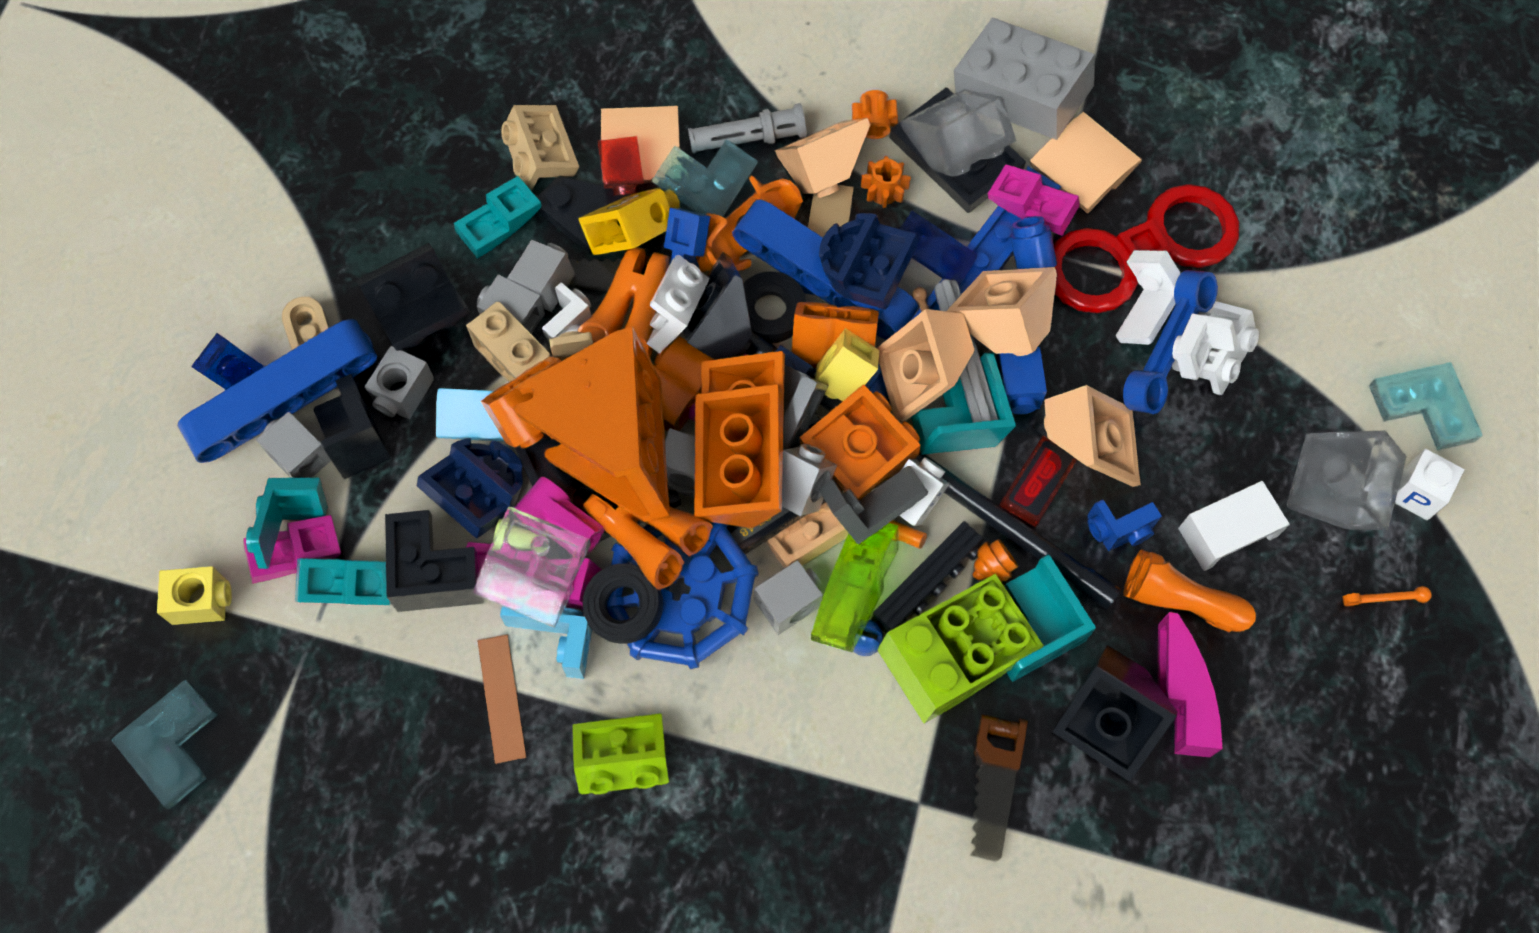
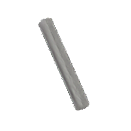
(973, 375)

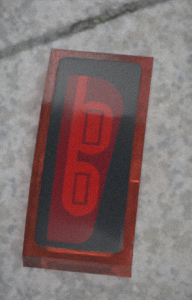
(1038, 481)

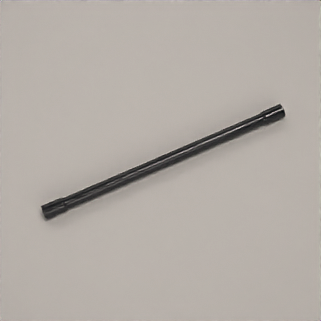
(1082, 577)

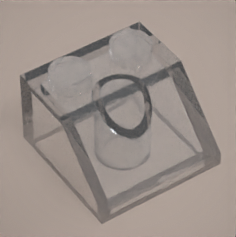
(960, 131)
(1348, 479)

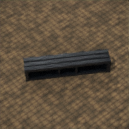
(929, 578)

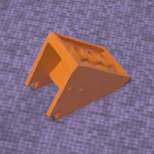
(608, 421)

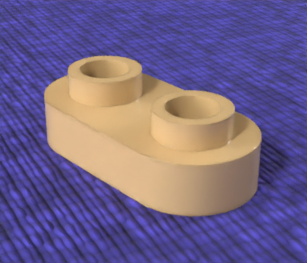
(299, 310)

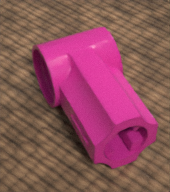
(553, 505)

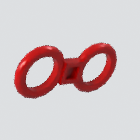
(1146, 237)

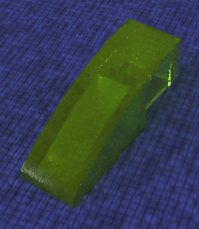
(855, 588)

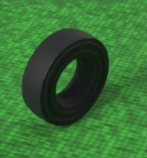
(773, 284)
(596, 599)

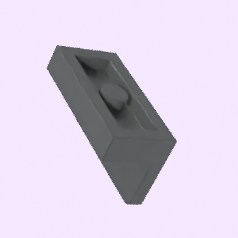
(801, 402)

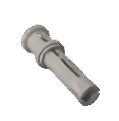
(766, 127)

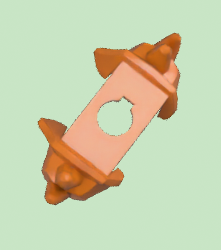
(780, 193)

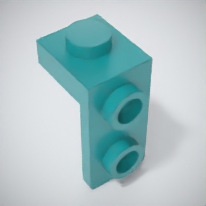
(282, 501)

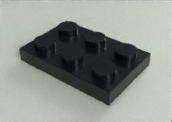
(965, 189)

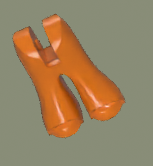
(629, 285)
(655, 558)
(1161, 585)

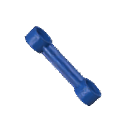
(1148, 388)

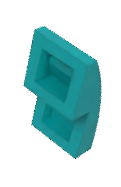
(501, 217)
(341, 582)

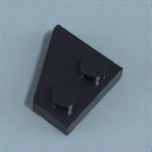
(568, 200)

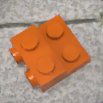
(863, 441)

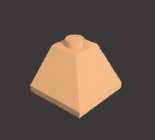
(825, 156)
(1009, 308)
(924, 360)
(1094, 432)

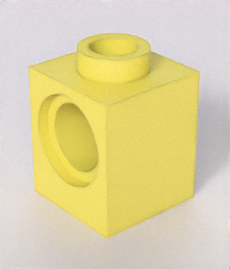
(847, 365)
(179, 584)

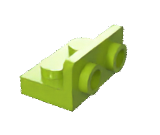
(620, 754)

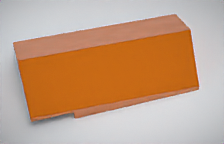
(740, 439)

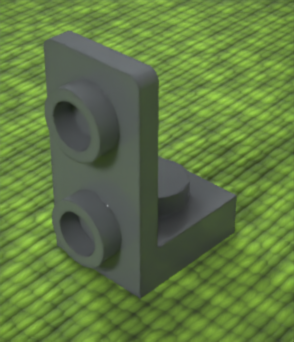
(876, 509)

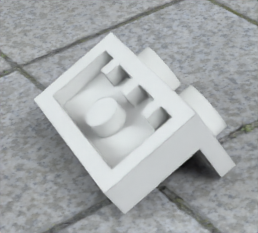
(675, 301)
(1223, 365)

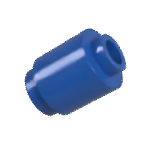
(1032, 243)

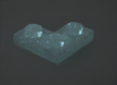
(706, 188)
(1436, 396)
(155, 742)

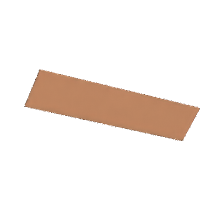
(501, 699)

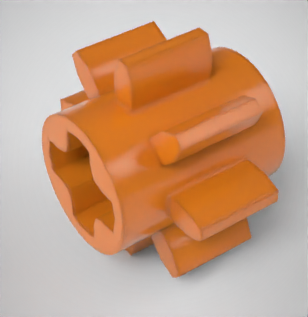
(879, 111)
(885, 181)

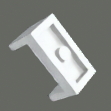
(1233, 524)

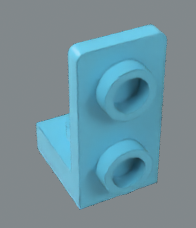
(571, 650)

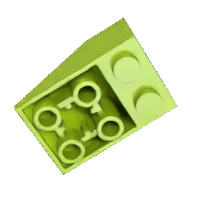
(958, 647)

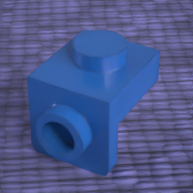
(1131, 528)

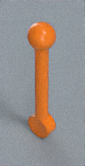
(1421, 594)

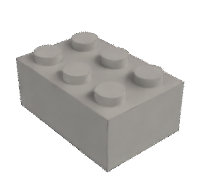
(1034, 74)

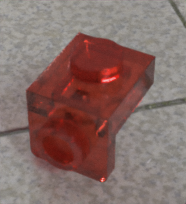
(621, 164)

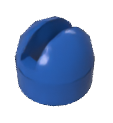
(868, 646)

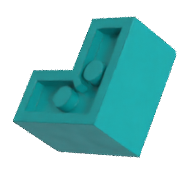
(952, 426)
(1051, 612)

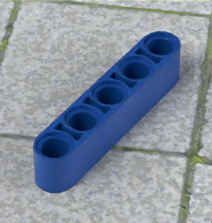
(795, 252)
(275, 390)

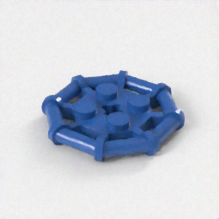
(698, 606)

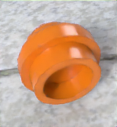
(992, 560)

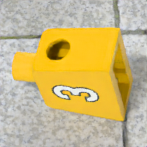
(640, 218)

